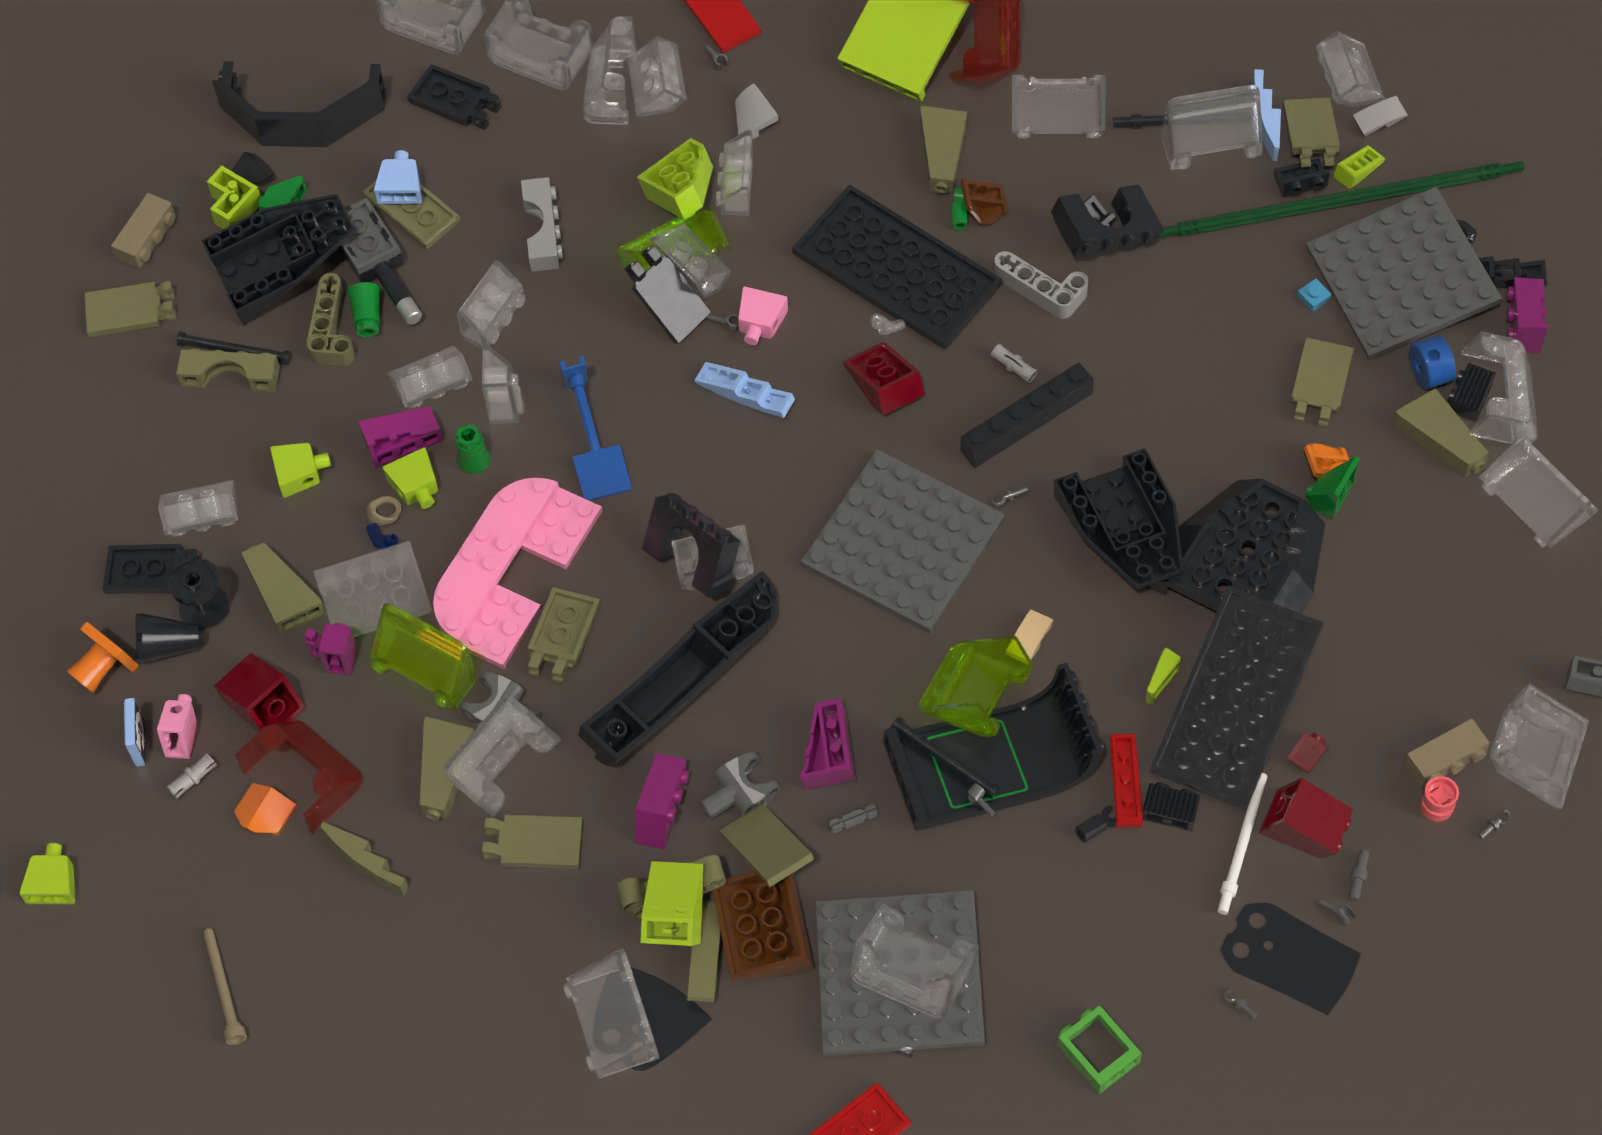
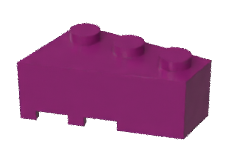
(1527, 313)
(399, 434)
(829, 747)
(659, 800)

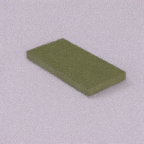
(422, 221)
(766, 845)

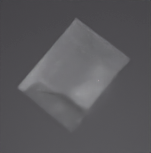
(1539, 744)

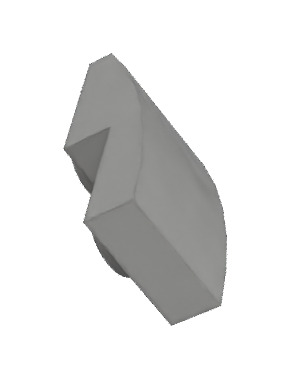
(1380, 114)

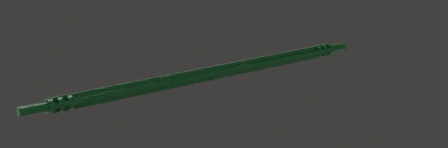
(1340, 199)

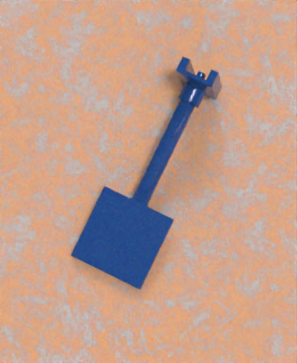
(600, 470)

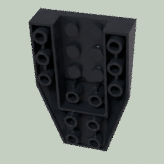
(276, 250)
(1126, 519)

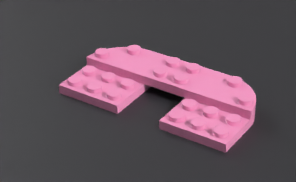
(523, 516)

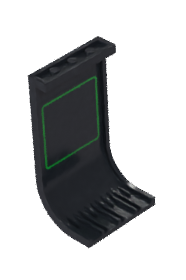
(1037, 753)

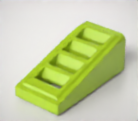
(1345, 169)
(1164, 672)

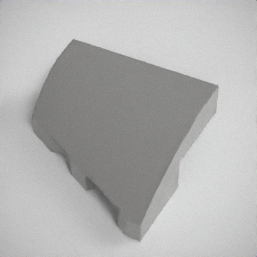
(753, 111)

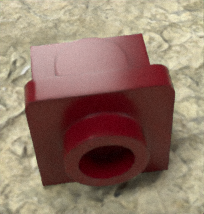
(1308, 751)

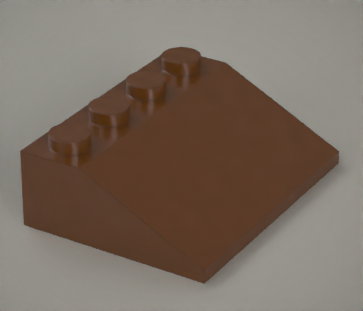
(762, 927)

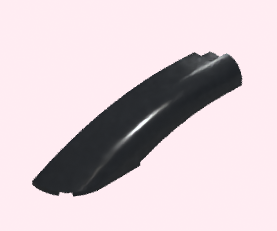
(682, 672)

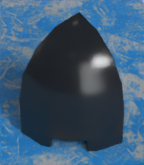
(252, 168)

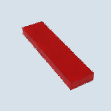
(1125, 780)

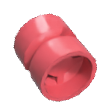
(1439, 798)

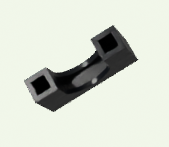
(1089, 236)
(715, 545)

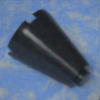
(164, 637)

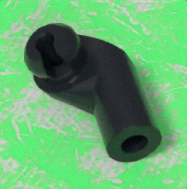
(1468, 230)

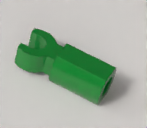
(959, 211)

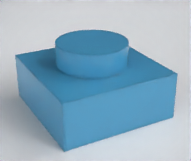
(1314, 295)

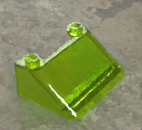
(422, 655)
(974, 681)

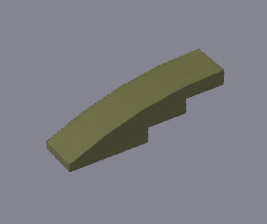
(359, 854)
(705, 957)

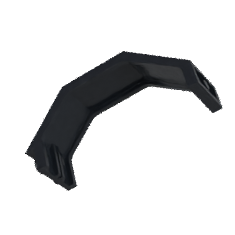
(302, 128)

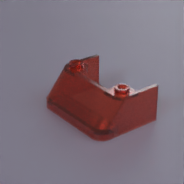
(995, 39)
(336, 777)

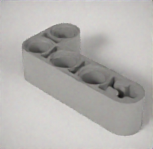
(1012, 269)

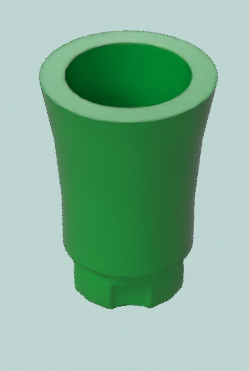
(365, 308)
(472, 453)

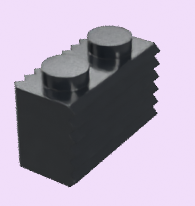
(1471, 391)
(1170, 806)

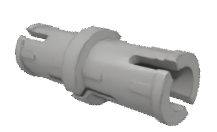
(1014, 363)
(191, 776)

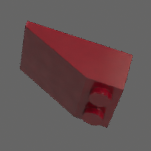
(885, 378)

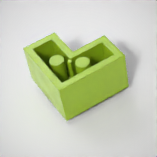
(234, 197)

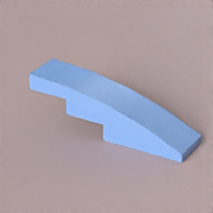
(1270, 117)
(744, 390)

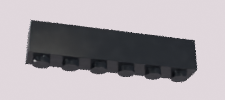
(1026, 415)

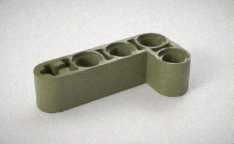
(329, 319)
(633, 891)

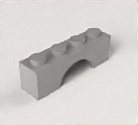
(543, 246)

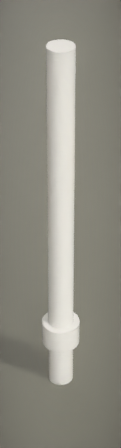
(1229, 887)

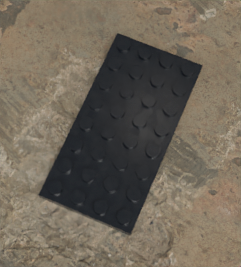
(897, 266)
(1237, 697)

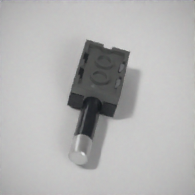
(375, 254)

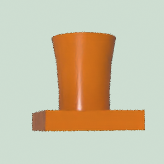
(99, 659)

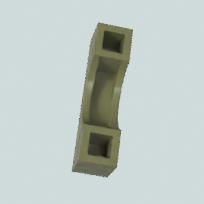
(199, 367)

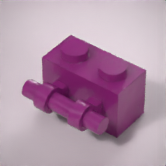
(335, 648)

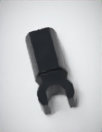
(1095, 825)

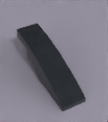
(1504, 271)

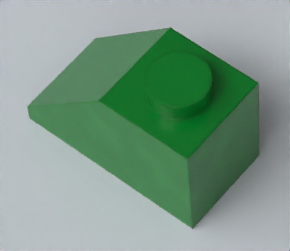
(283, 193)

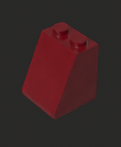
(259, 693)
(1307, 819)

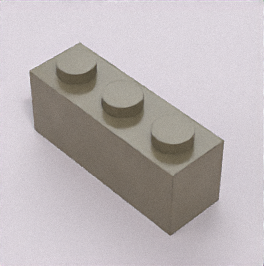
(144, 231)
(1447, 753)

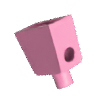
(761, 314)
(178, 718)

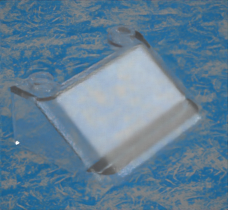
(1213, 124)

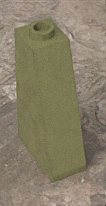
(943, 143)
(1442, 432)
(282, 591)
(440, 743)

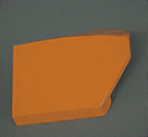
(1324, 458)
(264, 810)

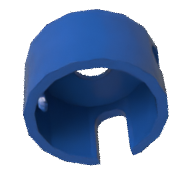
(1434, 370)

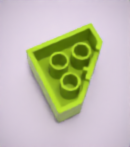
(679, 179)

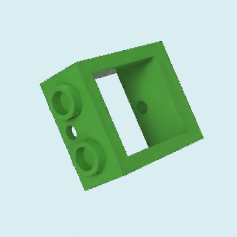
(1115, 1070)

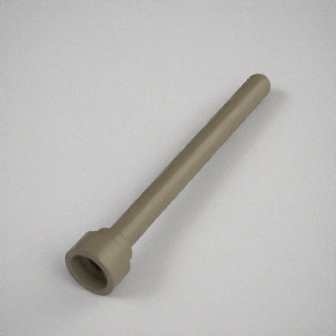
(234, 1031)

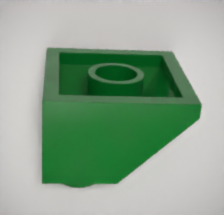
(1332, 488)

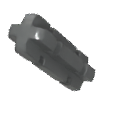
(852, 818)

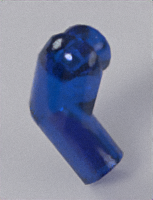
(380, 541)

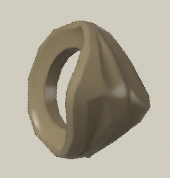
(380, 520)

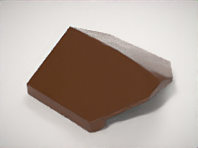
(984, 200)

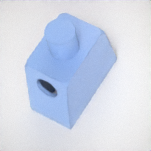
(398, 181)

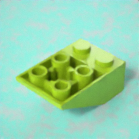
(673, 904)

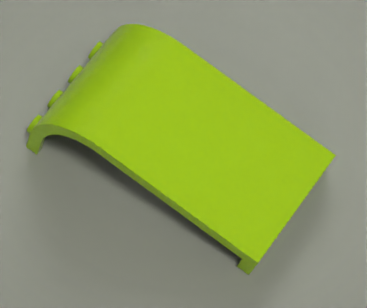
(901, 42)

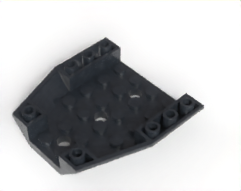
(1284, 545)

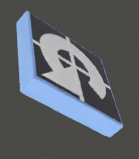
(134, 731)

